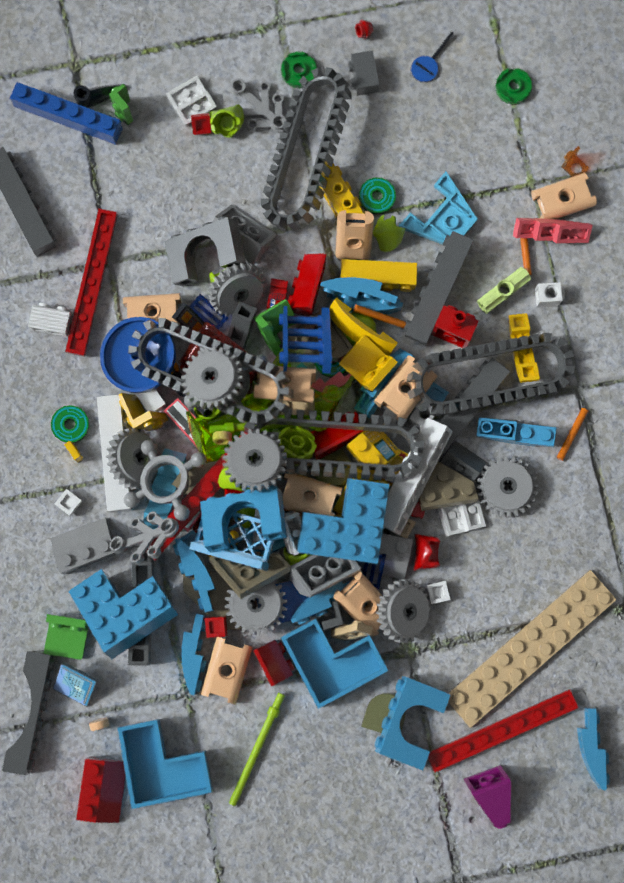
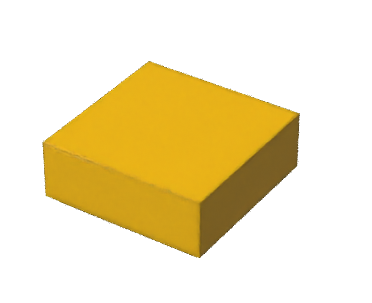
(73, 451)

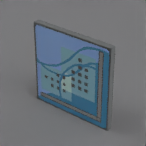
(74, 684)

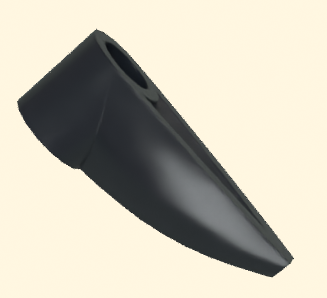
(93, 95)

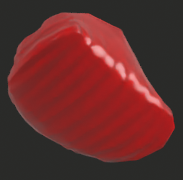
(426, 552)

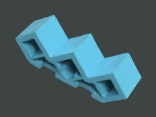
(163, 487)

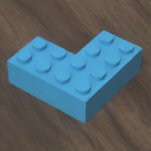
(354, 534)
(120, 620)
(328, 673)
(152, 775)

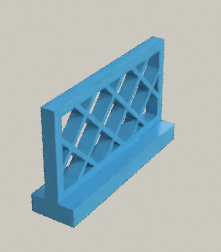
(235, 555)

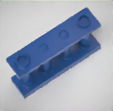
(323, 345)

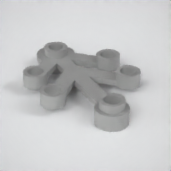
(261, 109)
(167, 528)

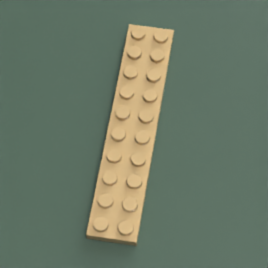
(530, 648)

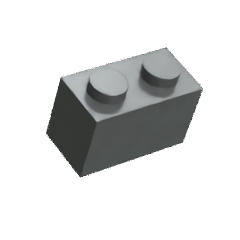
(364, 73)

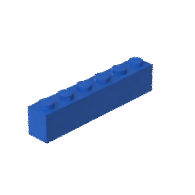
(66, 113)

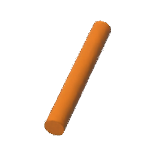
(526, 255)
(379, 316)
(572, 434)

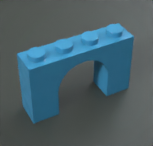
(218, 511)
(391, 740)

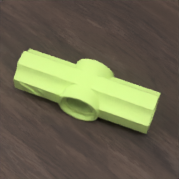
(496, 297)

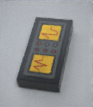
(188, 318)

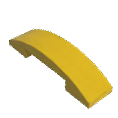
(356, 329)
(524, 360)

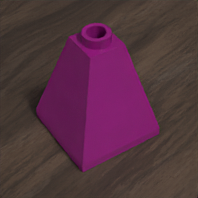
(493, 794)

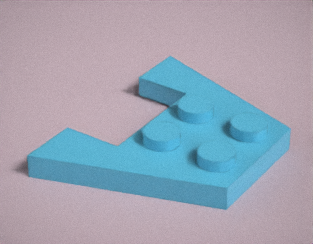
(451, 216)

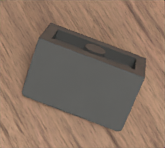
(463, 461)
(335, 621)

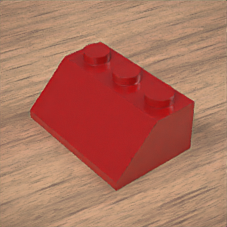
(307, 284)
(333, 439)
(101, 791)

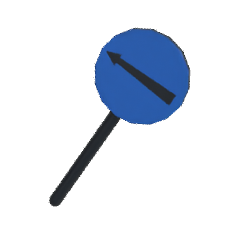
(425, 67)

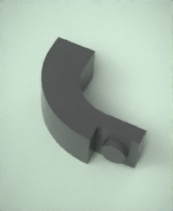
(242, 324)

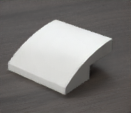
(190, 99)
(461, 518)

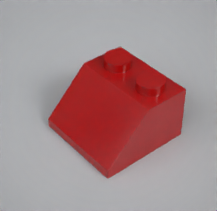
(273, 662)

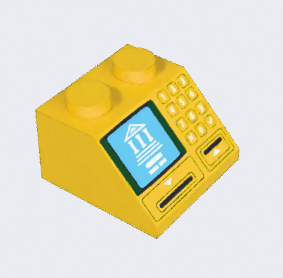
(373, 448)

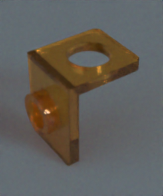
(570, 159)

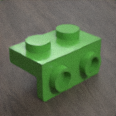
(120, 98)

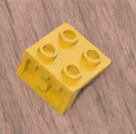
(367, 363)

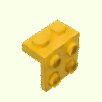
(136, 414)

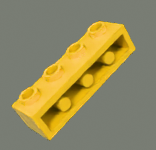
(339, 193)
(391, 274)

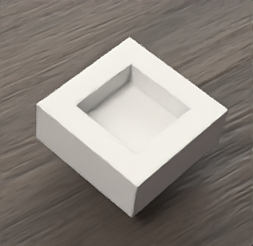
(68, 502)
(438, 592)

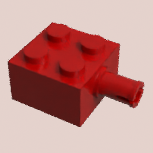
(455, 326)

